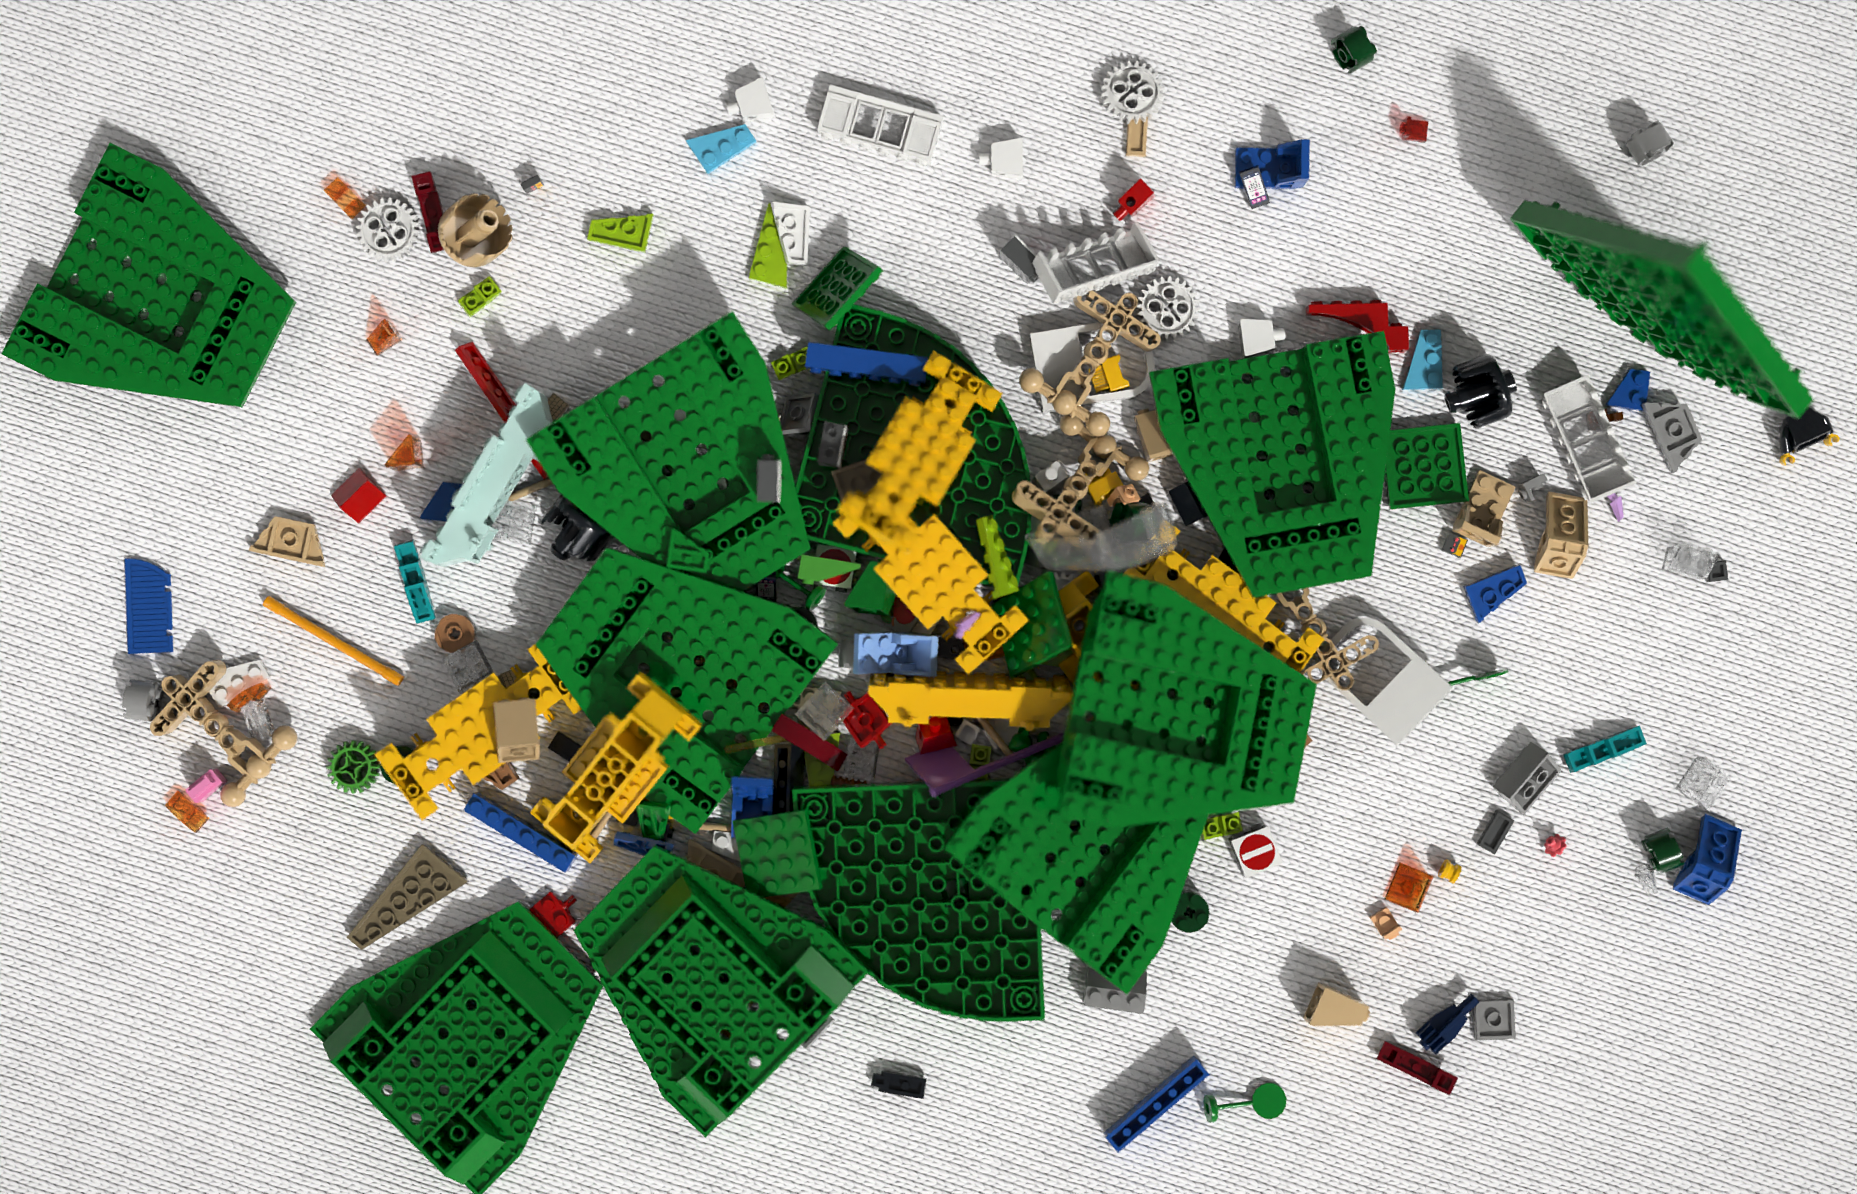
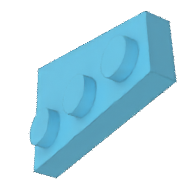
(720, 147)
(1426, 363)

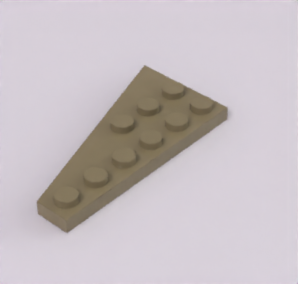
(415, 888)

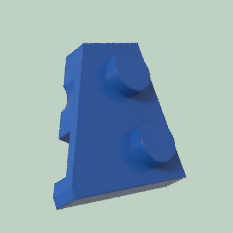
(1631, 391)
(441, 502)

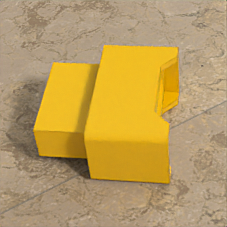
(1109, 376)
(1103, 486)

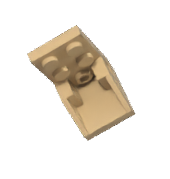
(1482, 514)
(1565, 537)

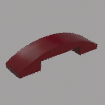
(430, 206)
(809, 742)
(1417, 1067)

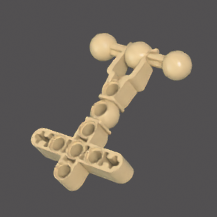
(1065, 401)
(1103, 447)
(1303, 601)
(257, 766)

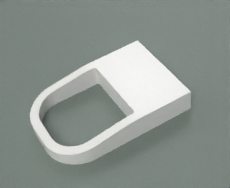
(1059, 352)
(1406, 698)

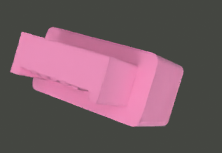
(206, 785)

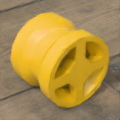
(1449, 871)

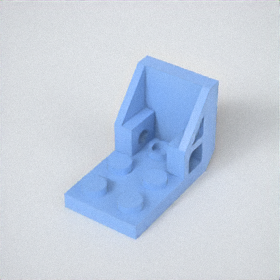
(895, 653)

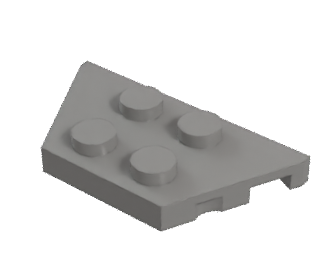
(1673, 430)

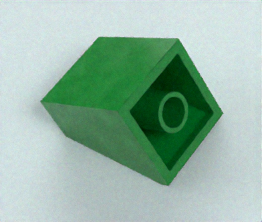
(871, 594)

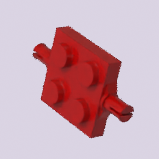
(866, 720)
(554, 913)

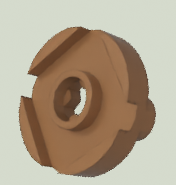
(445, 627)

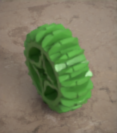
(350, 760)

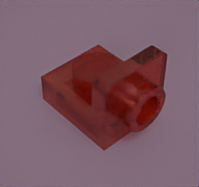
(1413, 130)

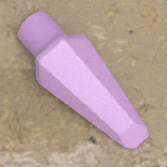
(1617, 506)
(965, 624)

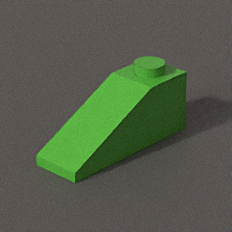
(818, 569)

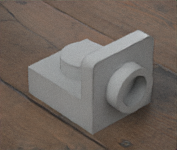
(1533, 484)

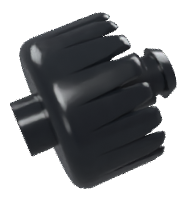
(1484, 390)
(578, 534)

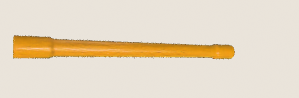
(280, 609)

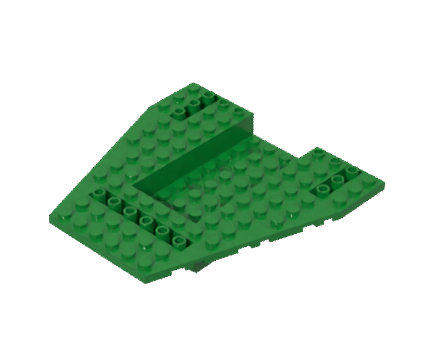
(85, 340)
(1342, 421)
(619, 481)
(619, 623)
(1164, 641)
(1127, 894)
(769, 952)
(520, 983)

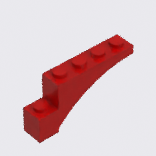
(1367, 317)

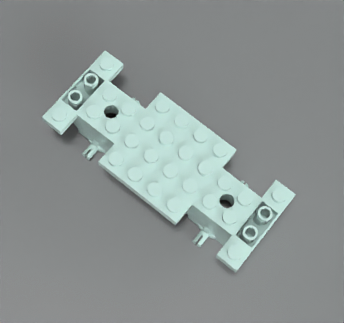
(489, 484)

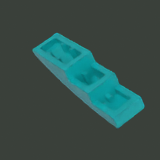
(415, 581)
(1605, 749)

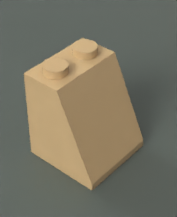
(1152, 441)
(516, 730)
(1335, 1008)

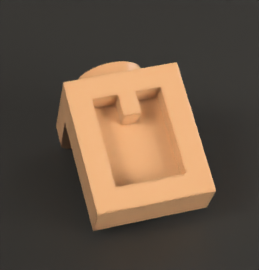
(1124, 494)
(1385, 924)

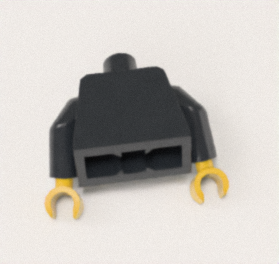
(1804, 432)

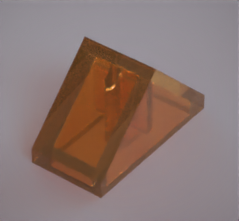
(383, 337)

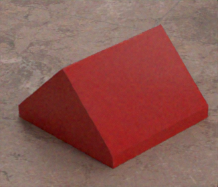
(358, 495)

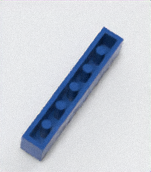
(866, 363)
(520, 831)
(1156, 1104)

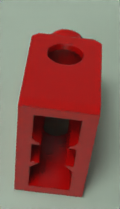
(1140, 193)
(935, 735)

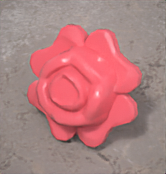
(1555, 845)

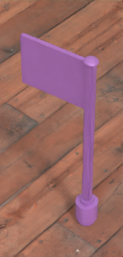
(947, 769)

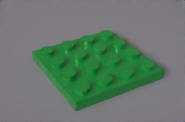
(837, 287)
(1426, 467)
(1044, 633)
(778, 853)

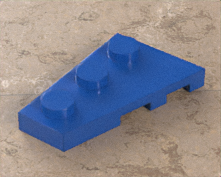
(1491, 591)
(639, 844)

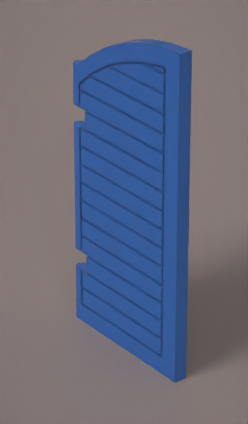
(148, 608)

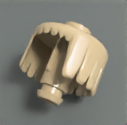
(475, 230)

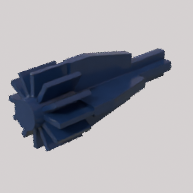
(1445, 1025)

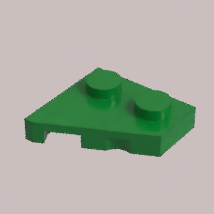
(686, 553)
(653, 819)

